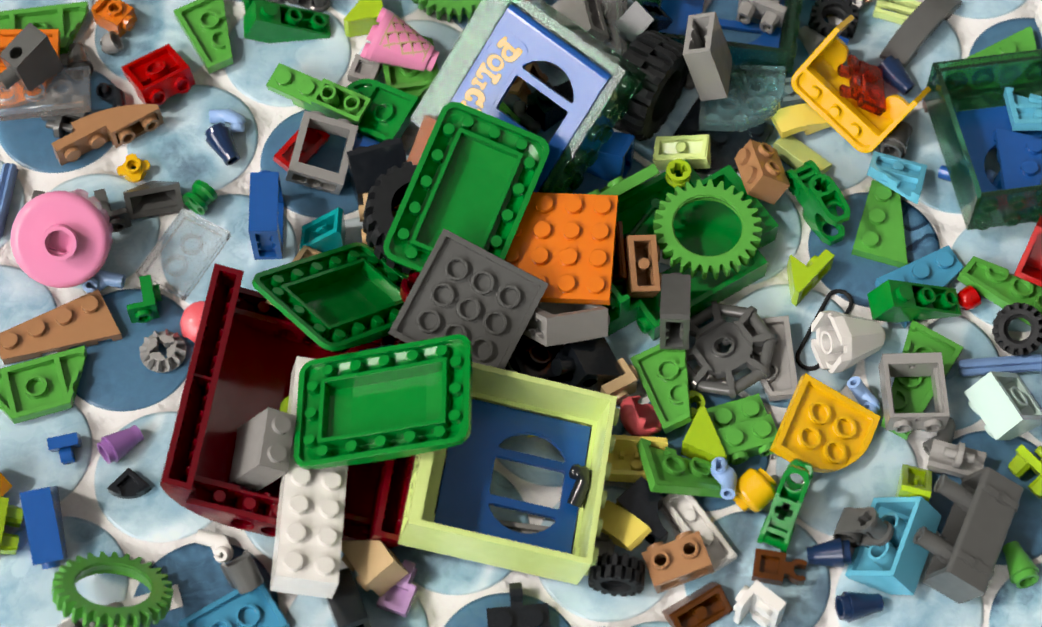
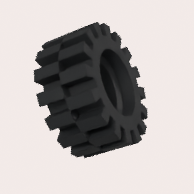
(833, 8)
(1001, 324)
(617, 575)

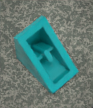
(325, 232)

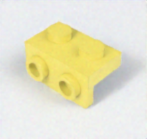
(626, 458)

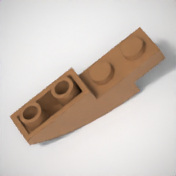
(113, 124)

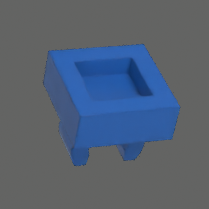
(65, 446)

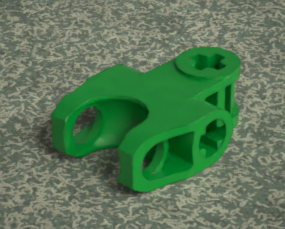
(819, 199)
(780, 522)

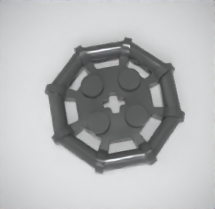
(739, 354)

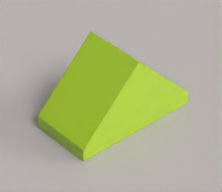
(362, 17)
(702, 438)
(914, 482)

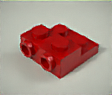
(159, 75)

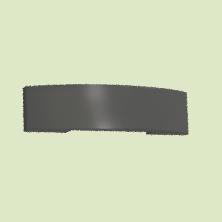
(918, 28)

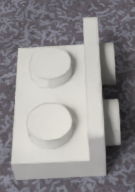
(762, 603)

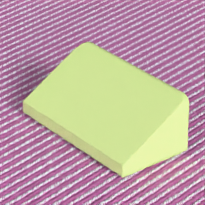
(692, 148)
(796, 154)

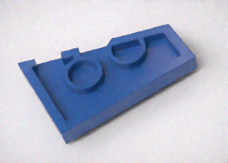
(1018, 158)

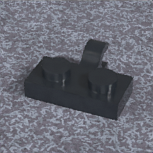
(518, 614)

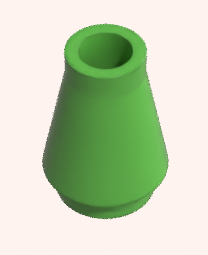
(1020, 566)

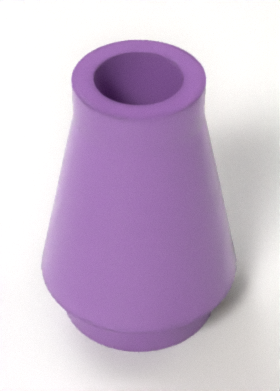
(118, 444)

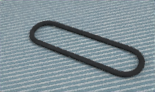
(797, 356)

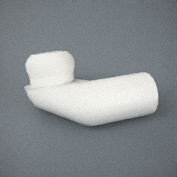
(218, 542)

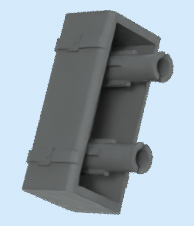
(972, 534)

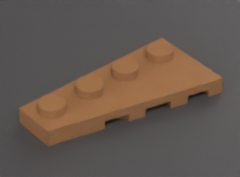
(67, 326)

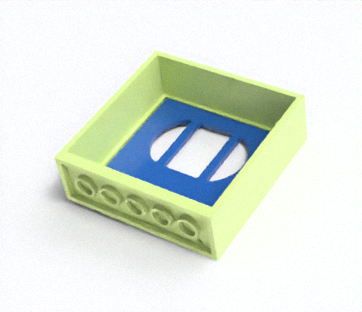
(463, 519)

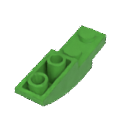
(318, 95)

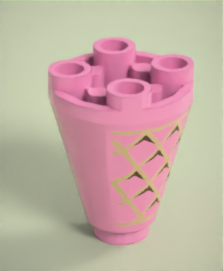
(398, 44)

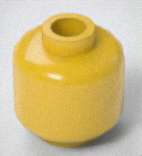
(754, 490)

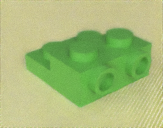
(743, 428)

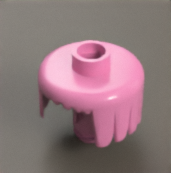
(62, 238)

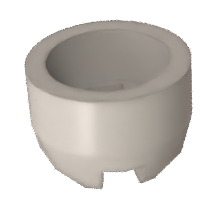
(111, 43)

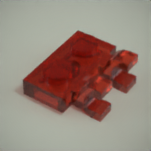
(865, 84)

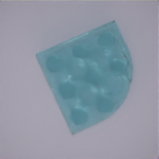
(752, 99)

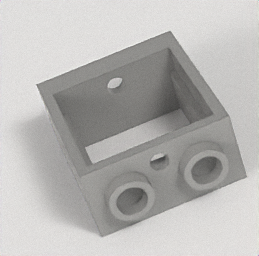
(315, 176)
(567, 323)
(914, 366)

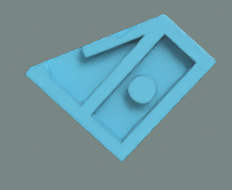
(1023, 112)
(898, 174)

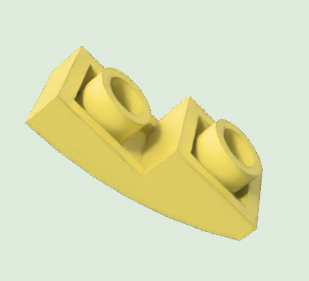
(797, 119)
(622, 526)

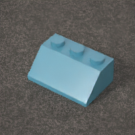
(899, 563)

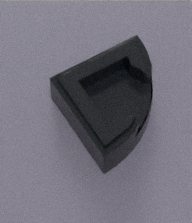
(129, 485)

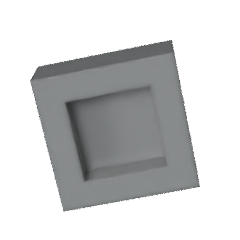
(363, 69)

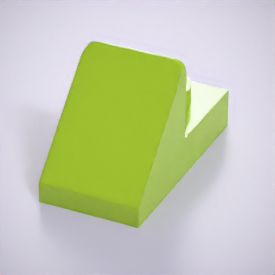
(805, 277)

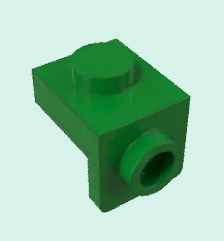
(148, 309)

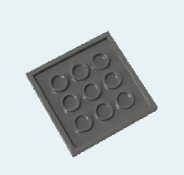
(469, 295)

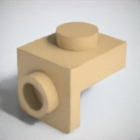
(624, 384)

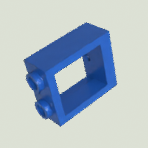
(266, 215)

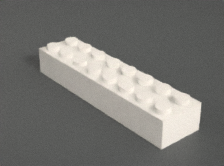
(308, 521)

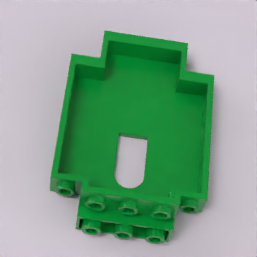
(701, 228)

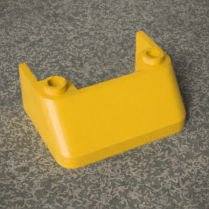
(819, 86)

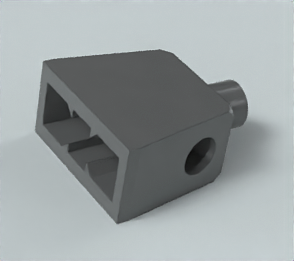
(29, 60)

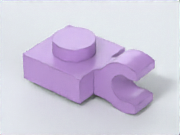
(401, 595)

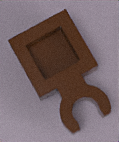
(772, 567)

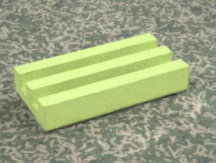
(901, 7)

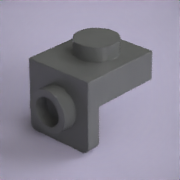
(119, 218)

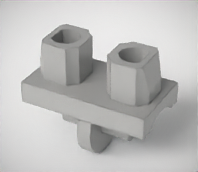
(768, 11)
(954, 459)

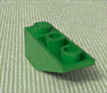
(283, 23)
(905, 301)

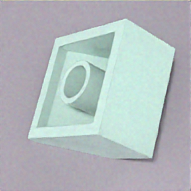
(1004, 405)

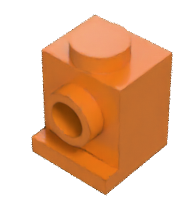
(114, 16)

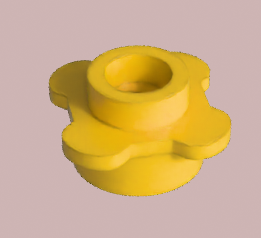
(133, 175)

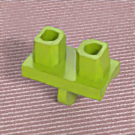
(1023, 463)
(9, 516)

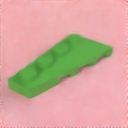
(1000, 286)
(916, 393)

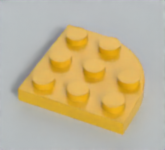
(824, 427)

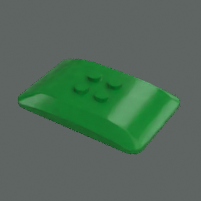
(470, 182)
(336, 295)
(384, 403)

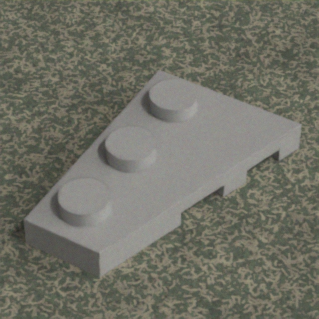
(783, 377)

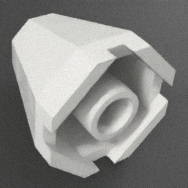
(844, 340)

